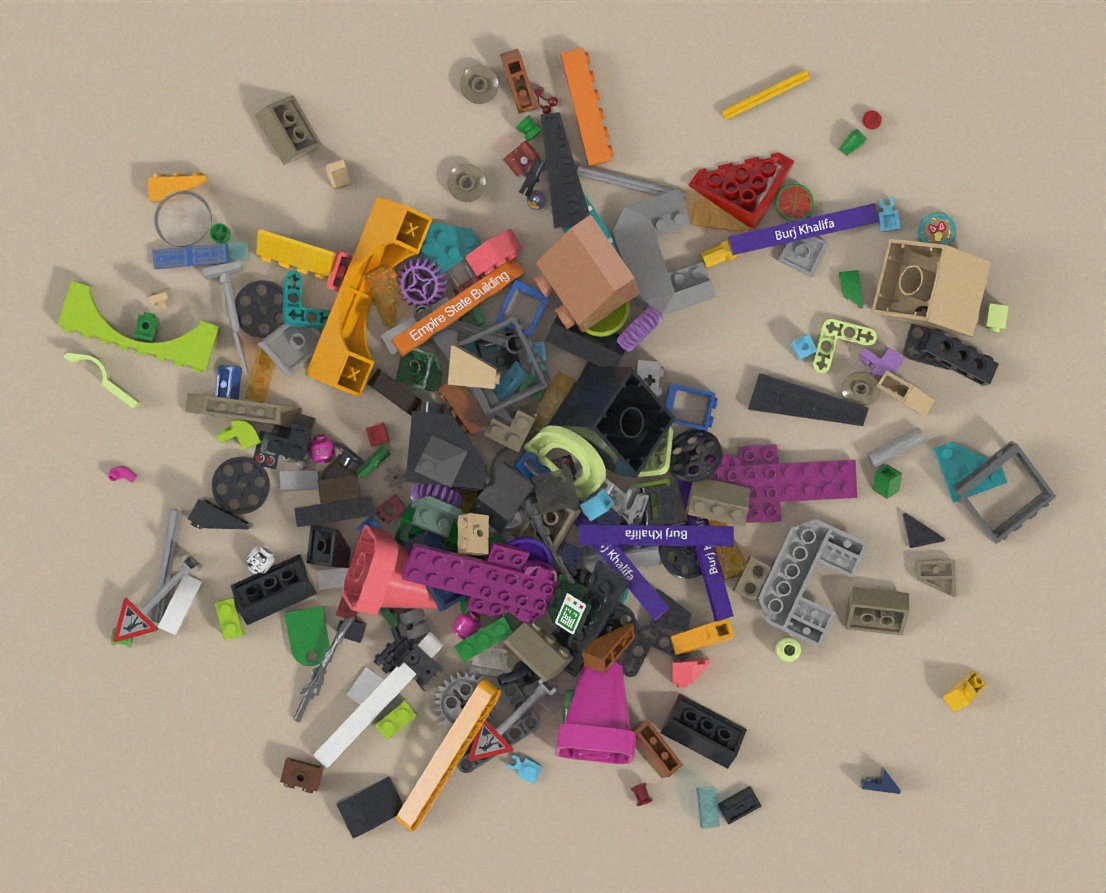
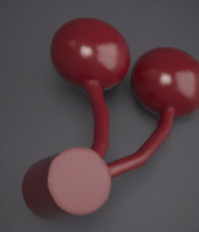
(553, 101)

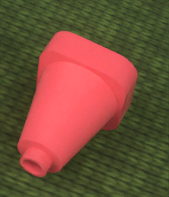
(376, 577)

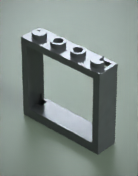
(534, 357)
(987, 468)

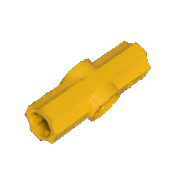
(718, 254)

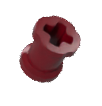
(641, 794)

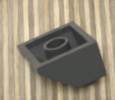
(441, 461)

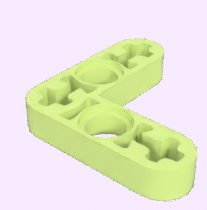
(832, 338)
(654, 461)

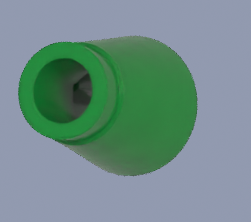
(853, 142)

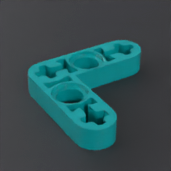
(296, 307)

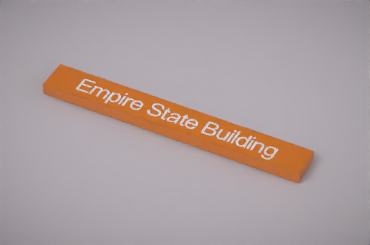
(458, 307)

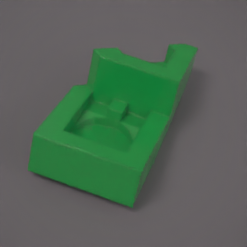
(851, 286)

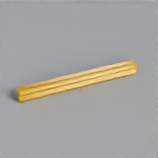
(766, 94)

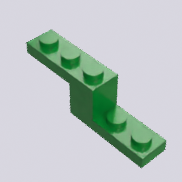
(488, 636)

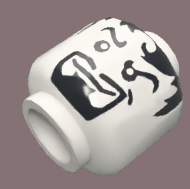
(260, 559)

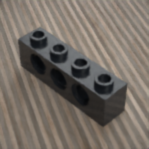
(932, 349)
(334, 511)

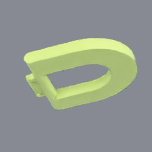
(559, 437)

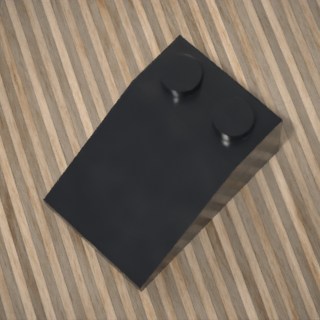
(503, 497)
(210, 516)
(370, 807)

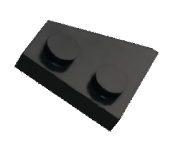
(675, 618)

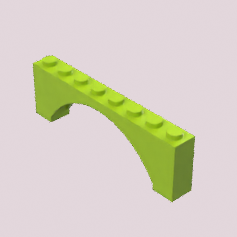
(83, 315)

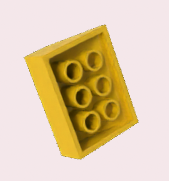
(295, 254)

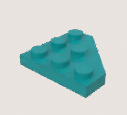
(448, 245)
(958, 462)

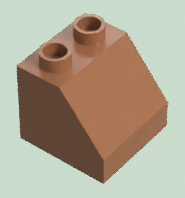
(585, 276)

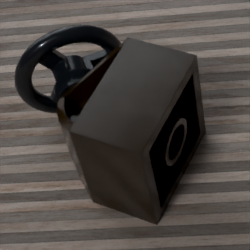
(337, 480)

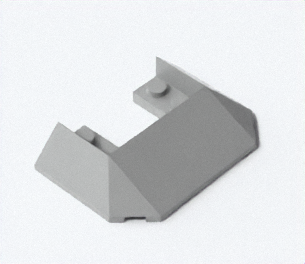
(640, 251)
(790, 574)

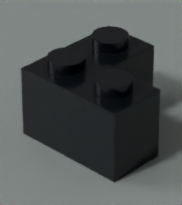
(292, 441)

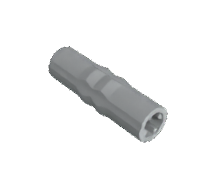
(896, 447)

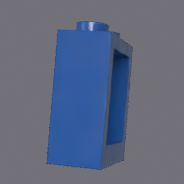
(529, 291)
(711, 404)

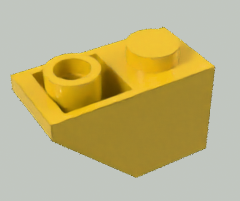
(964, 691)

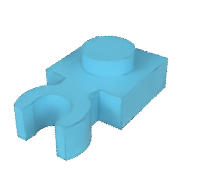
(888, 219)
(540, 348)
(528, 769)

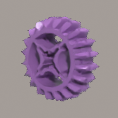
(419, 276)
(639, 328)
(439, 492)

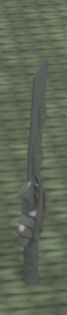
(536, 523)
(314, 686)

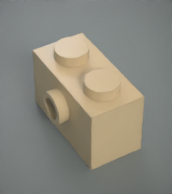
(473, 534)

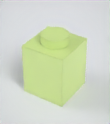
(995, 317)

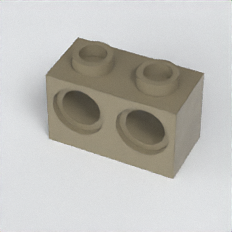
(748, 577)

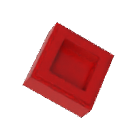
(377, 434)

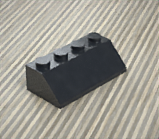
(596, 350)
(274, 590)
(703, 731)

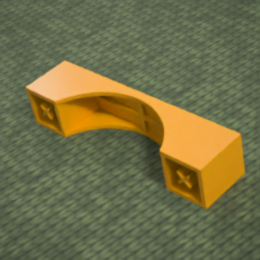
(342, 351)

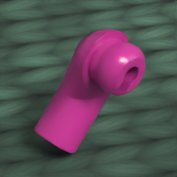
(121, 472)

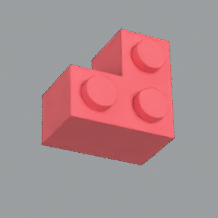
(494, 252)

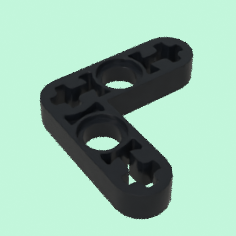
(916, 342)
(646, 644)

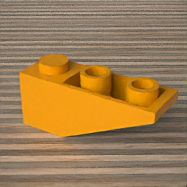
(161, 186)
(703, 637)

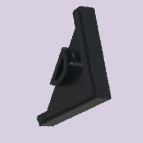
(918, 533)

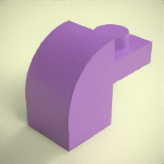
(888, 361)

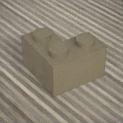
(511, 434)

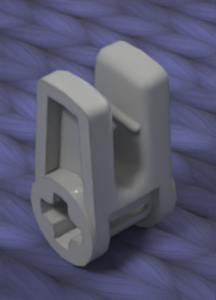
(633, 506)

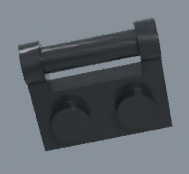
(500, 359)
(665, 503)

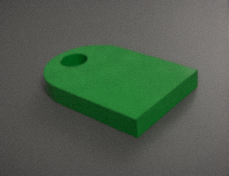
(307, 633)

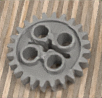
(451, 713)

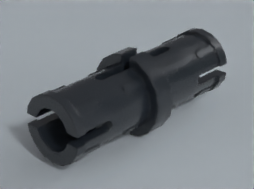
(532, 177)

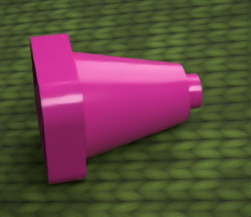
(598, 720)

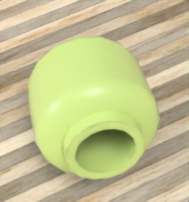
(791, 655)

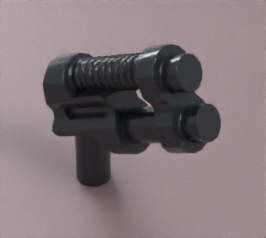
(391, 647)

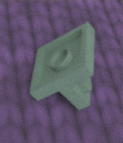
(434, 515)

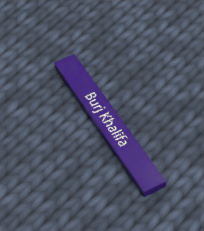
(803, 229)
(656, 535)
(620, 563)
(709, 564)

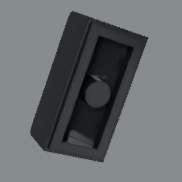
(739, 805)

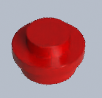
(871, 120)

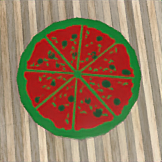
(794, 202)

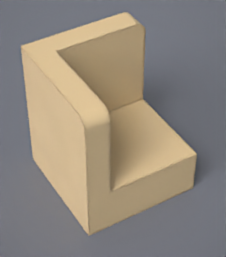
(338, 174)

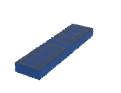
(191, 256)

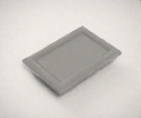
(291, 346)

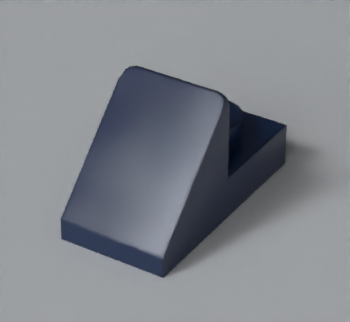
(885, 785)

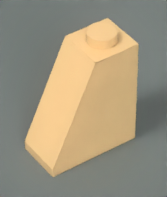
(471, 370)
(905, 393)

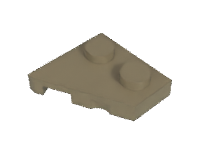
(937, 574)

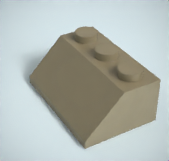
(288, 129)
(719, 501)
(556, 525)
(877, 611)
(539, 650)

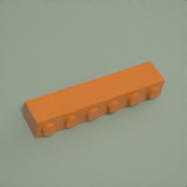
(586, 108)

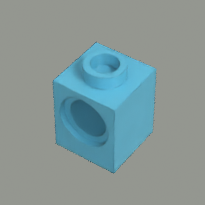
(803, 347)
(596, 504)

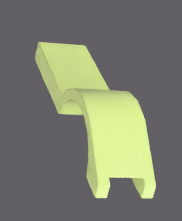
(108, 384)

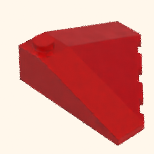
(745, 188)

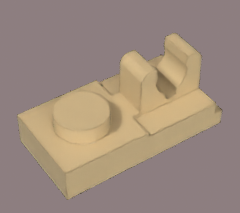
(159, 298)

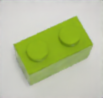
(229, 618)
(396, 719)

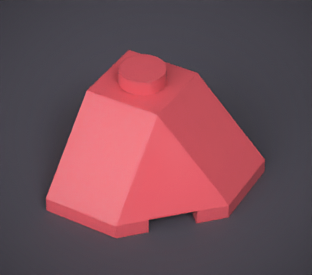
(686, 671)

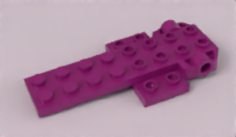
(784, 482)
(493, 584)

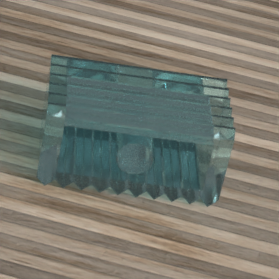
(708, 807)

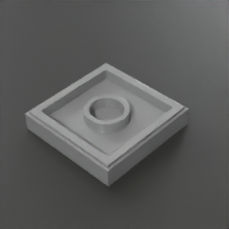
(803, 254)

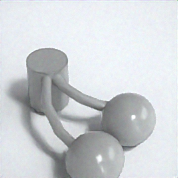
(300, 464)

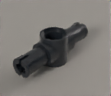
(520, 673)

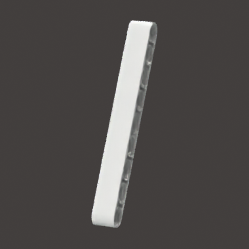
(372, 706)

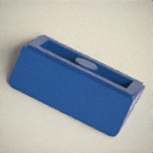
(228, 382)

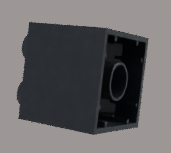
(616, 416)
(435, 422)

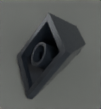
(327, 548)

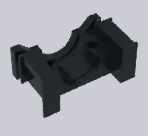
(420, 663)

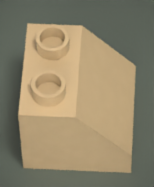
(933, 277)

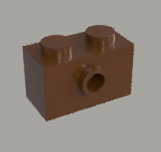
(301, 775)

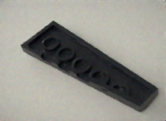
(564, 184)
(788, 399)
(604, 593)

